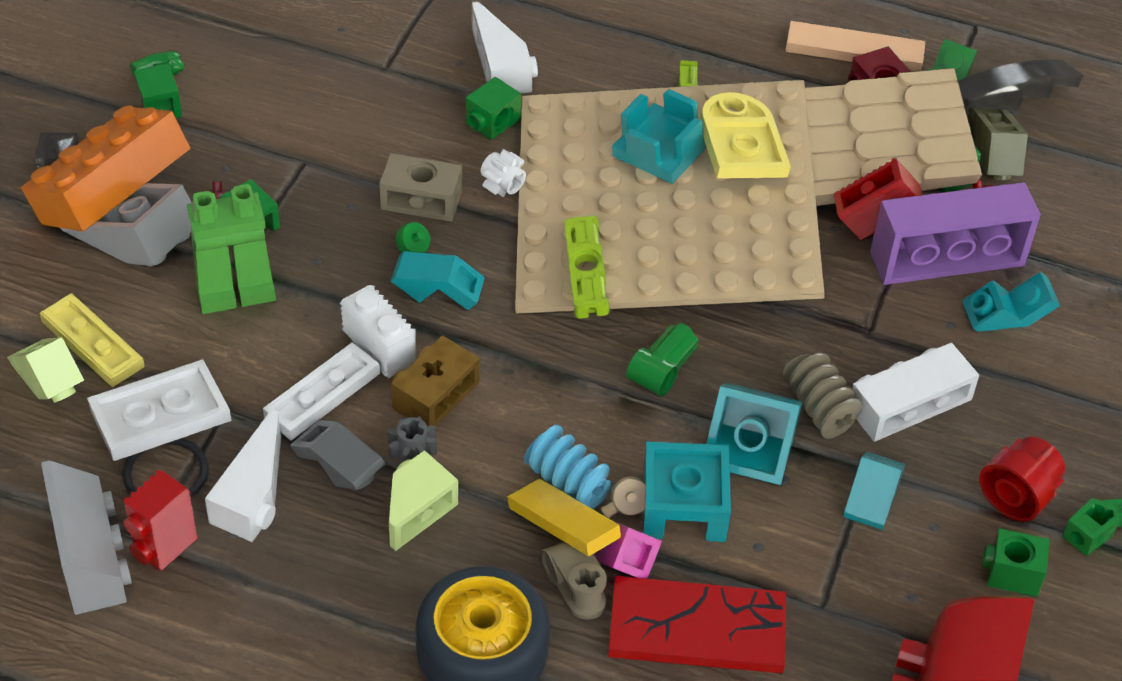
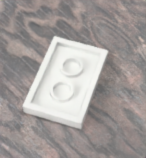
(158, 409)

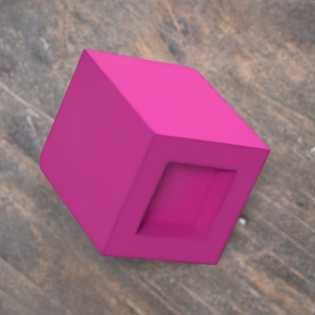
(631, 553)

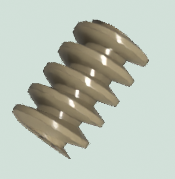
(822, 393)

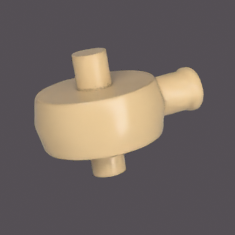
(626, 498)

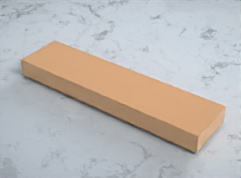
(846, 44)

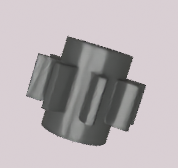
(411, 439)

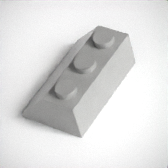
(85, 538)

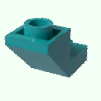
(425, 273)
(998, 309)

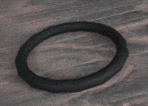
(204, 466)

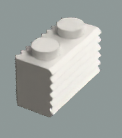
(379, 330)

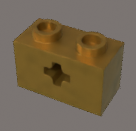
(435, 382)

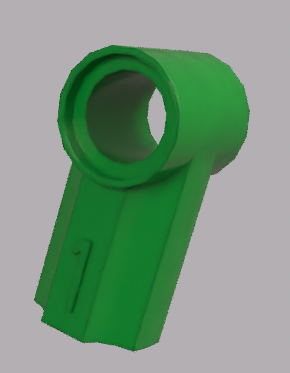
(659, 365)

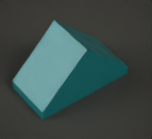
(874, 490)

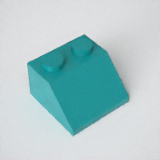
(757, 430)

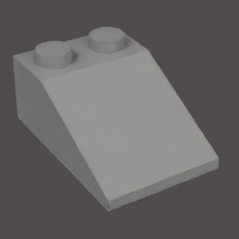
(142, 225)

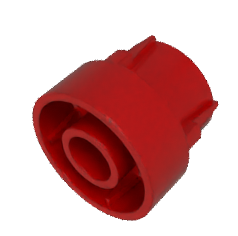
(1023, 478)

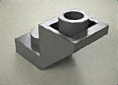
(340, 453)

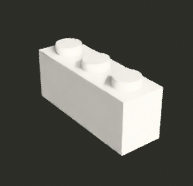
(914, 391)

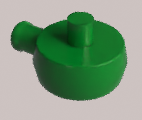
(412, 238)

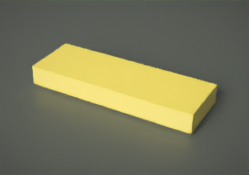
(92, 340)

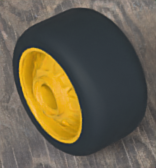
(482, 628)

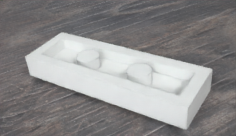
(323, 390)

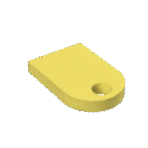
(743, 141)

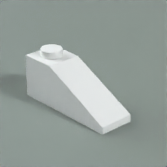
(502, 51)
(247, 490)

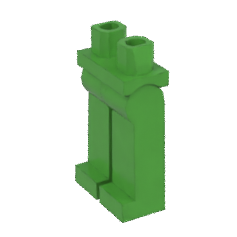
(233, 223)

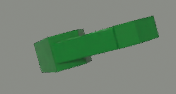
(1085, 527)

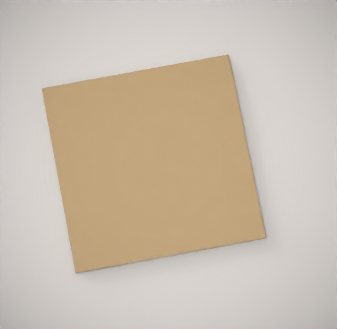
(662, 239)

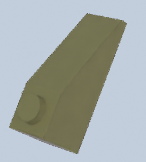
(1000, 142)

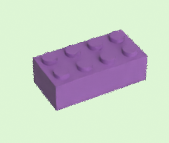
(954, 233)

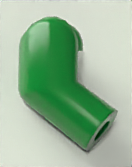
(171, 57)

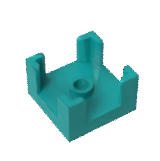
(687, 485)

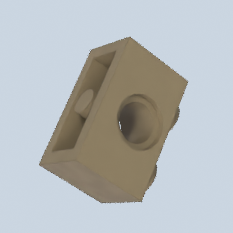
(421, 187)

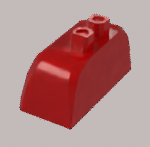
(971, 641)

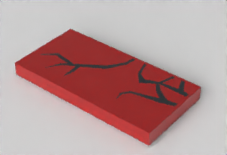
(698, 624)

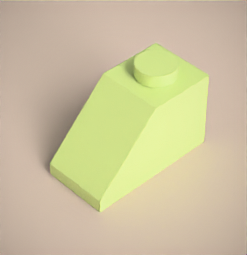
(47, 369)
(419, 497)

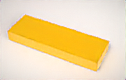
(564, 517)

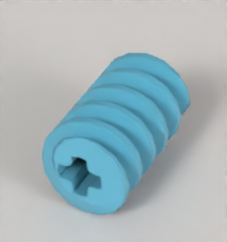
(569, 467)

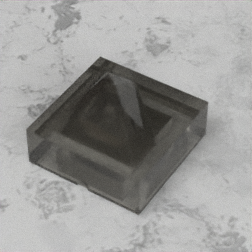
(51, 145)

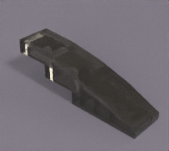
(1010, 83)

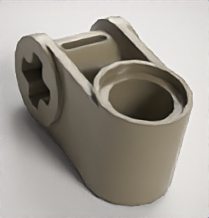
(577, 579)

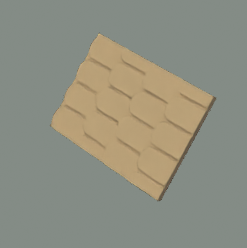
(899, 117)

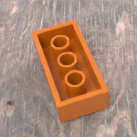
(105, 167)

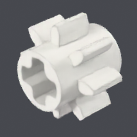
(503, 173)

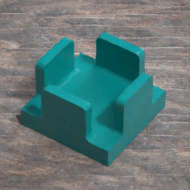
(659, 137)

